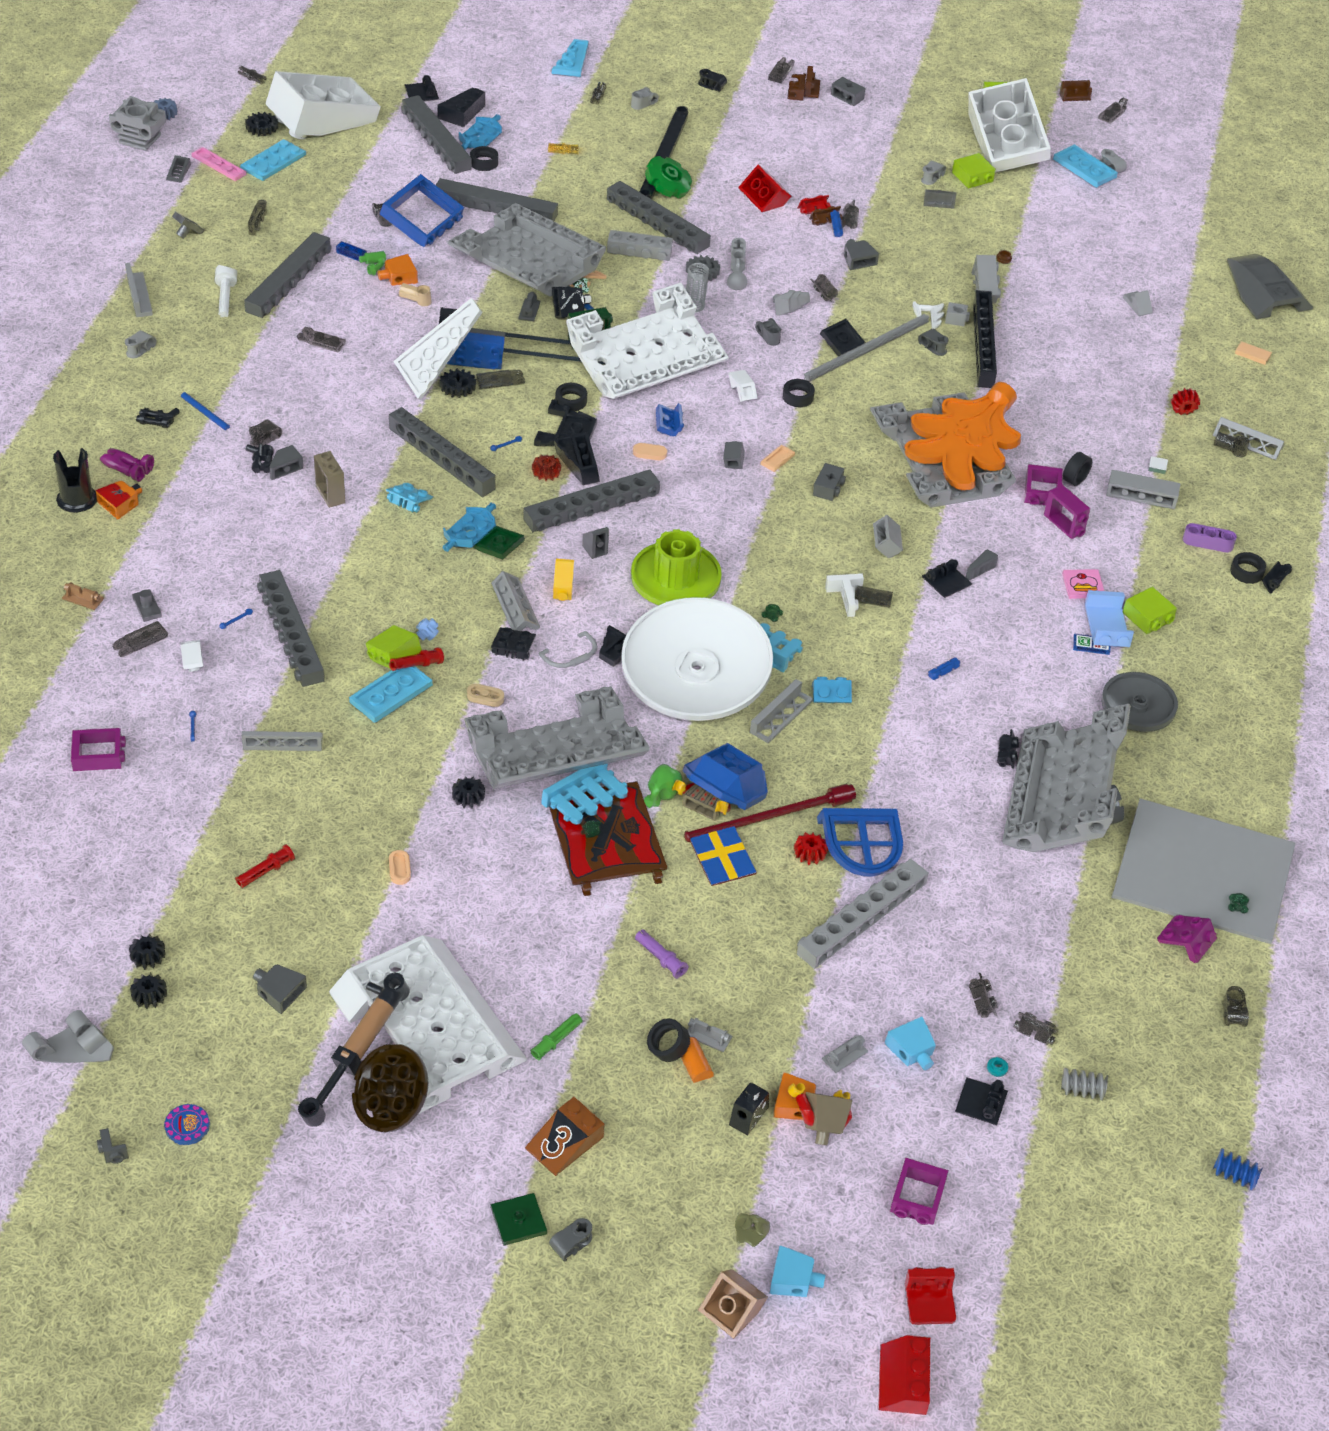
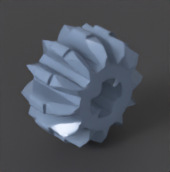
(169, 106)

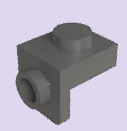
(112, 1154)

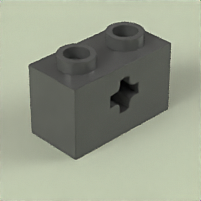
(848, 91)
(829, 481)

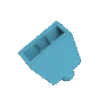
(912, 1043)
(794, 1274)

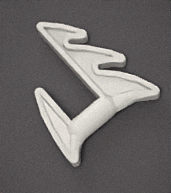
(934, 310)

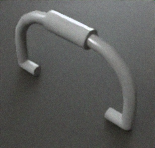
(576, 661)

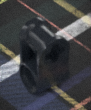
(712, 80)

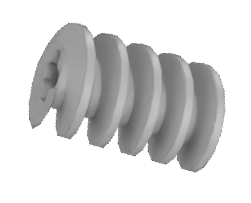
(1084, 1084)

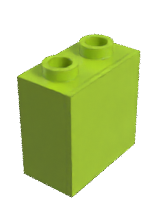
(973, 170)
(1149, 610)
(392, 644)

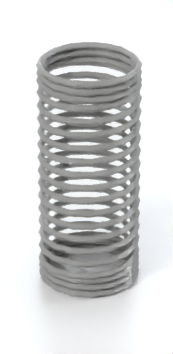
(699, 277)

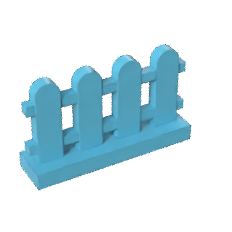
(782, 657)
(573, 789)

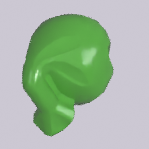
(661, 785)

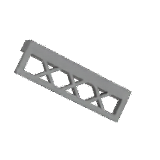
(138, 292)
(1252, 434)
(514, 602)
(776, 707)
(282, 741)

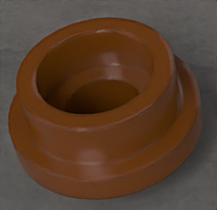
(1004, 257)

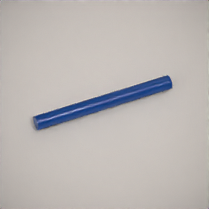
(205, 411)

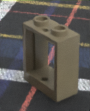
(329, 479)

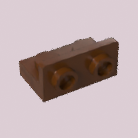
(812, 85)

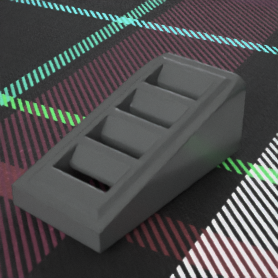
(176, 163)
(982, 564)

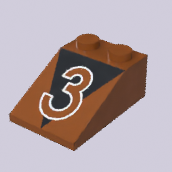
(566, 1136)

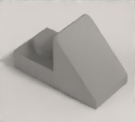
(1139, 302)

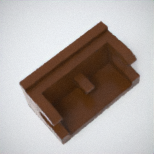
(797, 88)
(1075, 90)

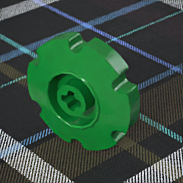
(668, 177)

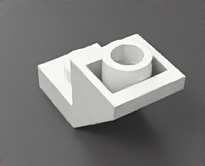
(744, 385)
(191, 655)

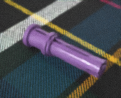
(667, 958)

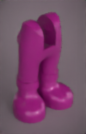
(128, 464)

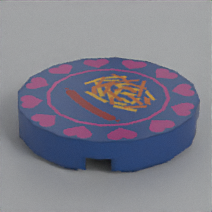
(187, 1124)

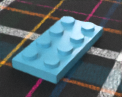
(273, 159)
(1085, 165)
(390, 692)

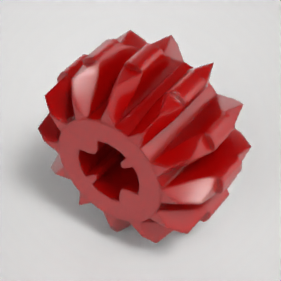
(1185, 401)
(810, 848)

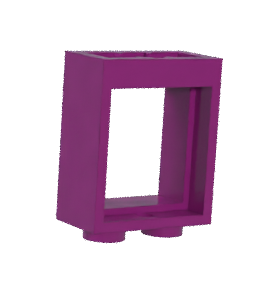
(1040, 474)
(1063, 497)
(97, 761)
(924, 1173)

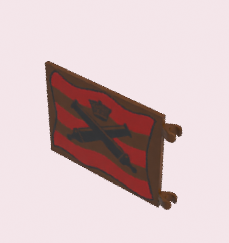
(621, 849)

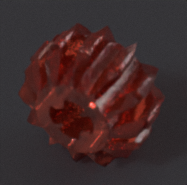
(546, 467)

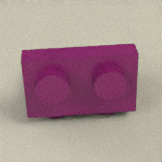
(1192, 932)

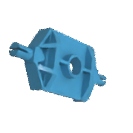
(485, 128)
(475, 519)

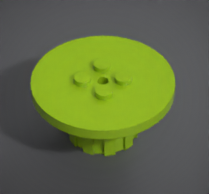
(675, 569)

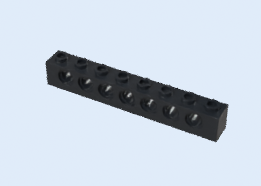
(984, 339)

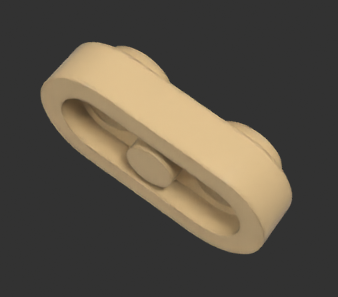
(485, 695)

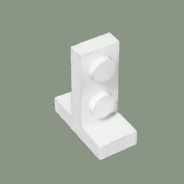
(847, 586)

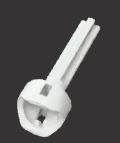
(225, 278)

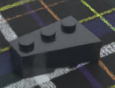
(462, 107)
(578, 457)

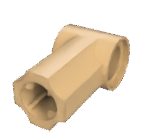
(420, 294)

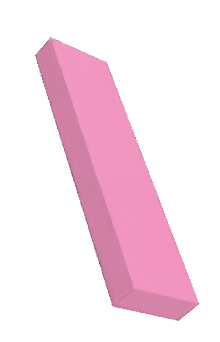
(219, 164)

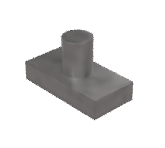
(939, 198)
(187, 224)
(147, 605)

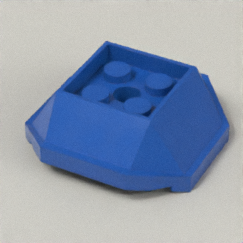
(729, 776)

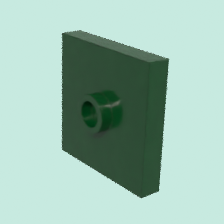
(499, 542)
(518, 1219)

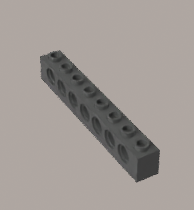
(658, 217)
(442, 452)
(591, 500)
(291, 628)

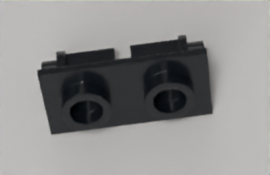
(1276, 576)
(1007, 750)

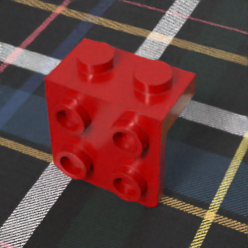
(930, 1295)

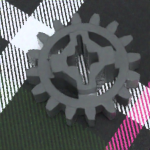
(714, 267)

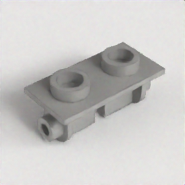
(709, 1035)
(846, 1053)

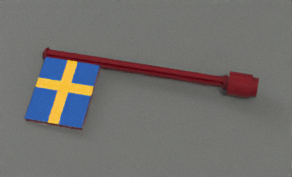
(722, 850)

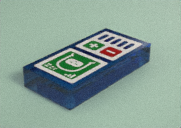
(1085, 644)

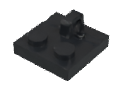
(842, 337)

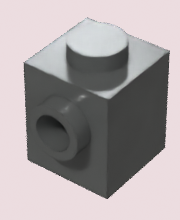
(734, 455)

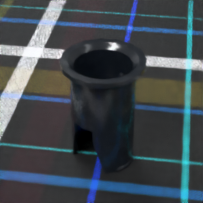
(74, 484)

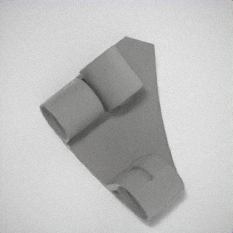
(75, 1044)

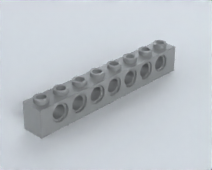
(861, 913)

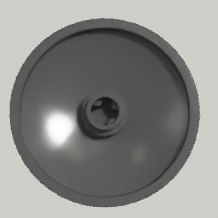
(1150, 699)

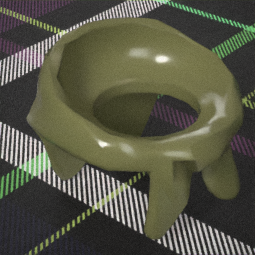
(751, 1234)

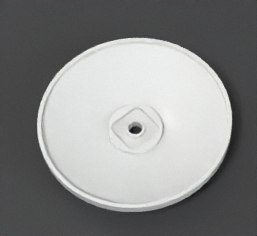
(704, 633)

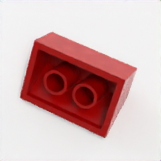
(764, 190)
(905, 1375)

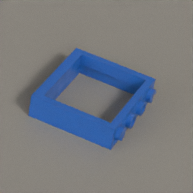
(433, 192)

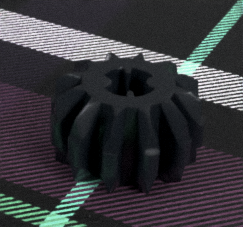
(468, 792)
(147, 951)
(148, 990)

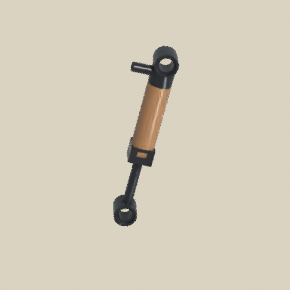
(349, 1056)

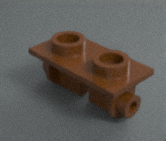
(820, 216)

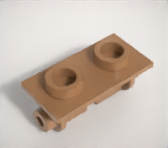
(85, 597)

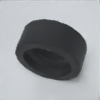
(484, 151)
(572, 388)
(795, 400)
(1077, 468)
(1246, 576)
(658, 1031)

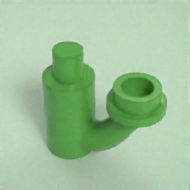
(371, 258)

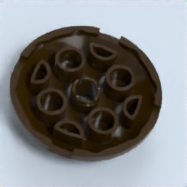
(392, 1086)

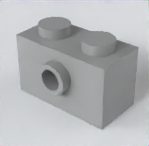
(887, 536)

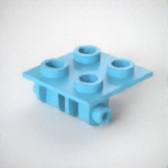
(407, 496)

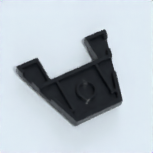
(571, 424)

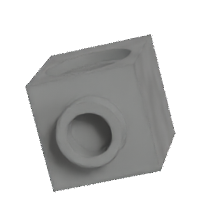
(957, 314)

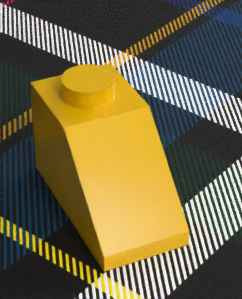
(563, 579)

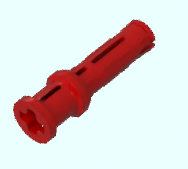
(424, 658)
(273, 861)

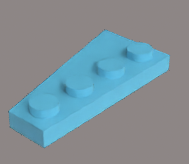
(572, 60)

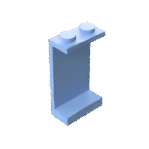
(1107, 618)

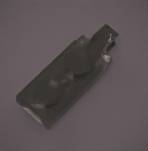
(1113, 111)

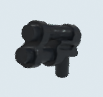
(161, 418)
(261, 453)

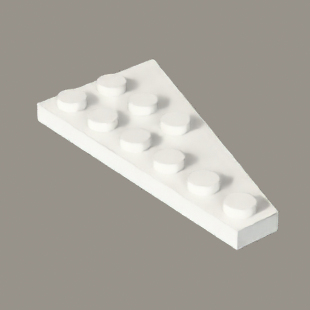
(428, 356)

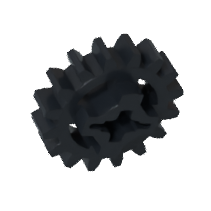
(261, 123)
(458, 383)

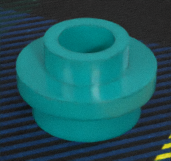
(997, 1071)

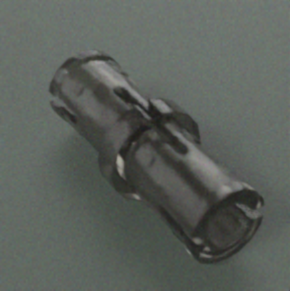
(252, 75)
(598, 93)

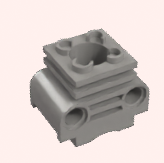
(137, 122)

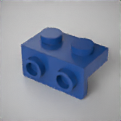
(669, 420)

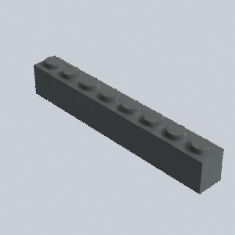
(436, 134)
(494, 200)
(287, 275)

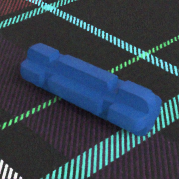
(836, 223)
(944, 668)

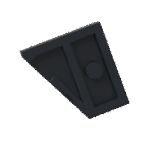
(612, 646)

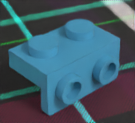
(832, 690)

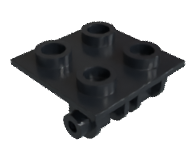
(425, 90)
(946, 578)
(514, 641)
(982, 1100)

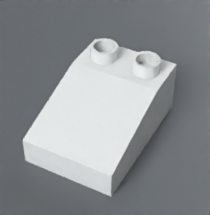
(319, 103)
(1008, 125)

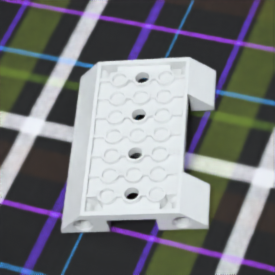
(651, 362)
(447, 1002)

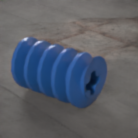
(1238, 1170)

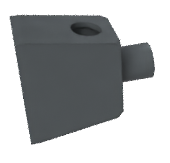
(860, 254)
(279, 986)

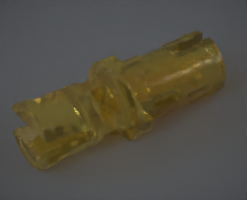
(563, 148)

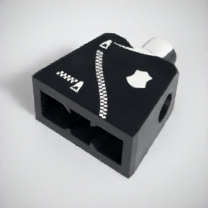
(568, 300)
(754, 1103)

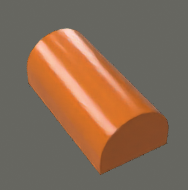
(696, 1062)

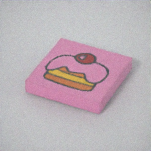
(1080, 581)

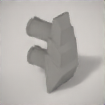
(790, 301)

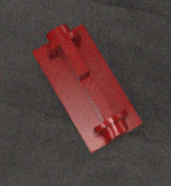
(808, 205)

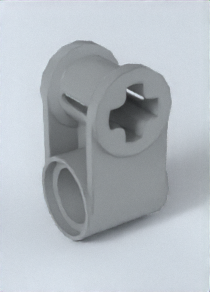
(643, 98)
(1113, 160)
(932, 172)
(139, 344)

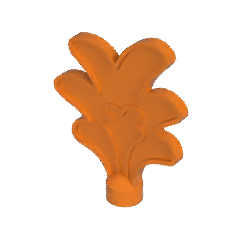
(966, 434)

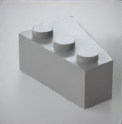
(986, 276)

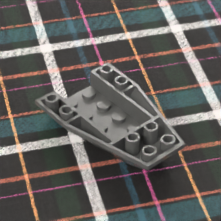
(1264, 285)

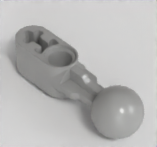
(737, 279)

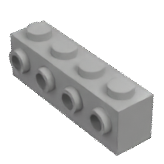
(639, 245)
(1145, 489)

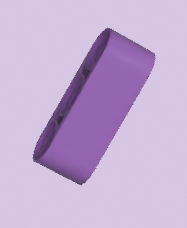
(1209, 537)

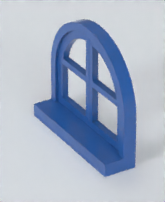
(862, 816)

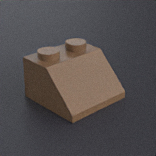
(732, 1302)

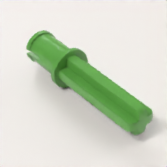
(550, 1041)

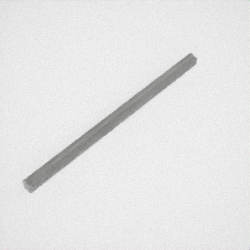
(865, 348)

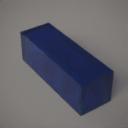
(350, 251)

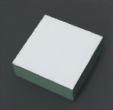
(1158, 465)

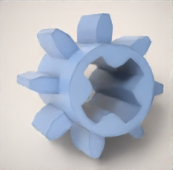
(427, 629)

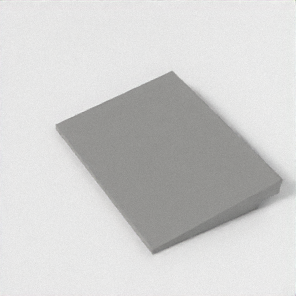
(1195, 863)

